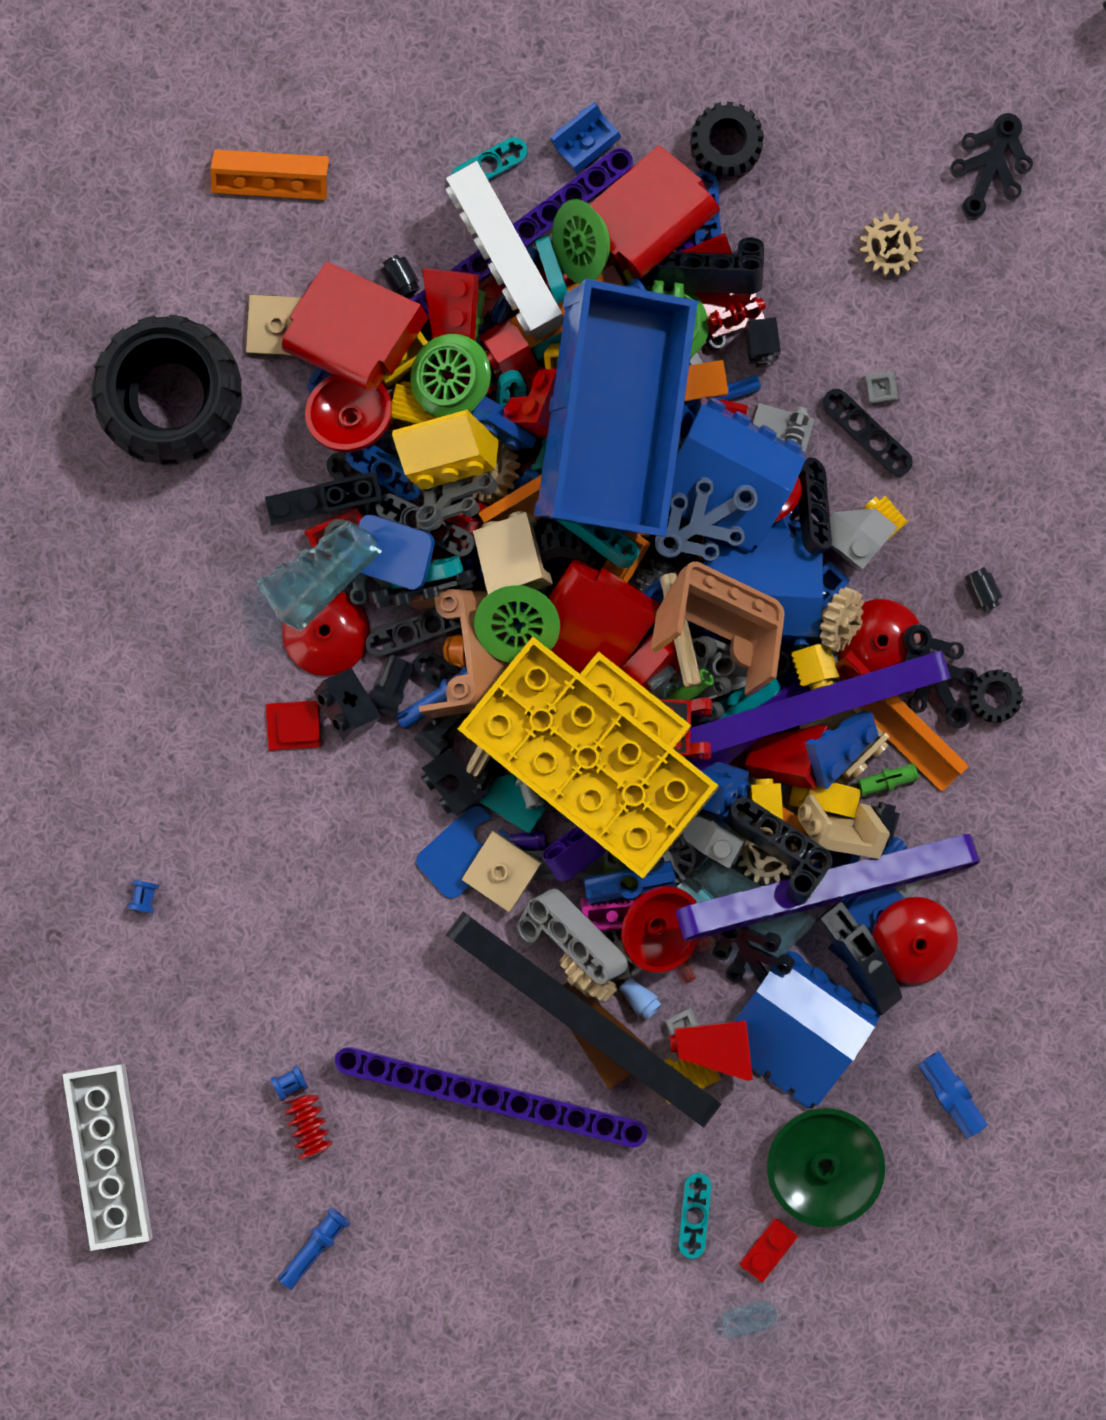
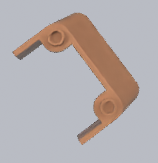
(730, 610)
(482, 668)

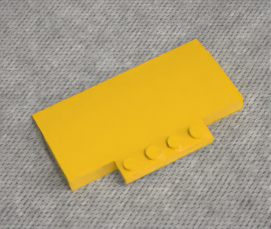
(593, 751)

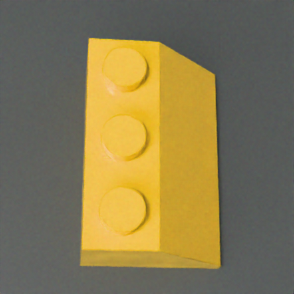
(445, 449)

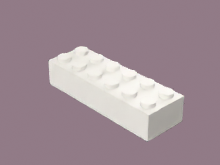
(502, 244)
(107, 1157)

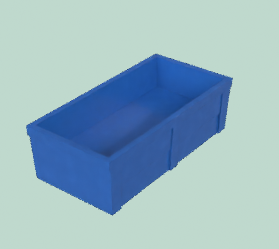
(617, 408)

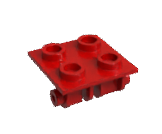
(730, 311)

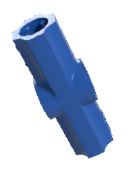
(610, 885)
(952, 1094)

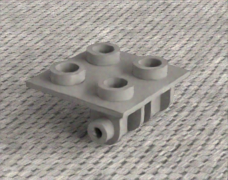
(786, 424)

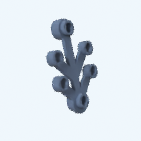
(702, 523)

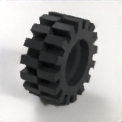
(1012, 689)

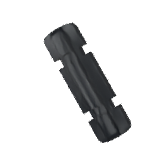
(487, 778)

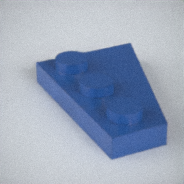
(840, 747)

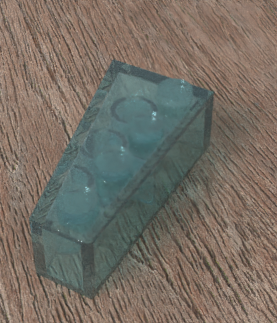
(318, 575)
(722, 881)

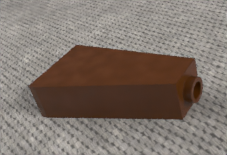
(608, 1070)

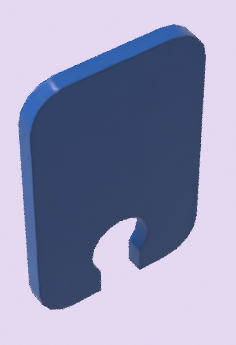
(404, 552)
(453, 852)

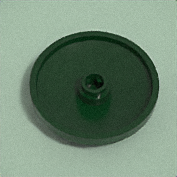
(825, 1167)

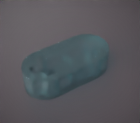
(750, 1325)

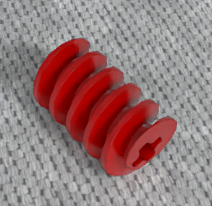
(307, 1125)

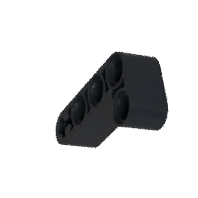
(714, 271)
(775, 846)

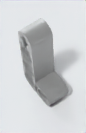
(586, 945)

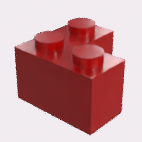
(507, 350)
(533, 410)

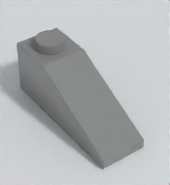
(715, 839)

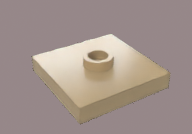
(268, 323)
(502, 871)

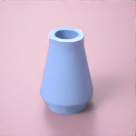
(640, 999)

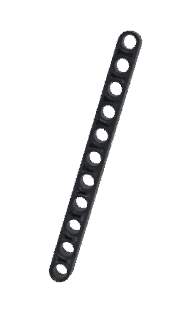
(583, 1019)

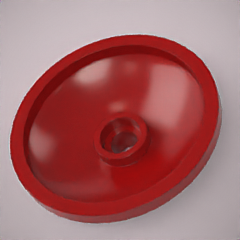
(338, 401)
(885, 619)
(338, 649)
(903, 925)
(662, 945)

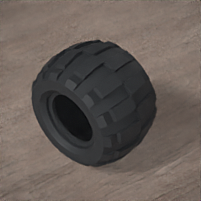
(138, 351)

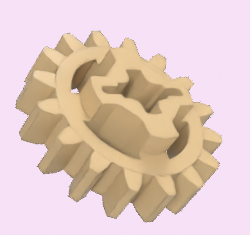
(900, 251)
(503, 475)
(841, 619)
(764, 862)
(584, 983)

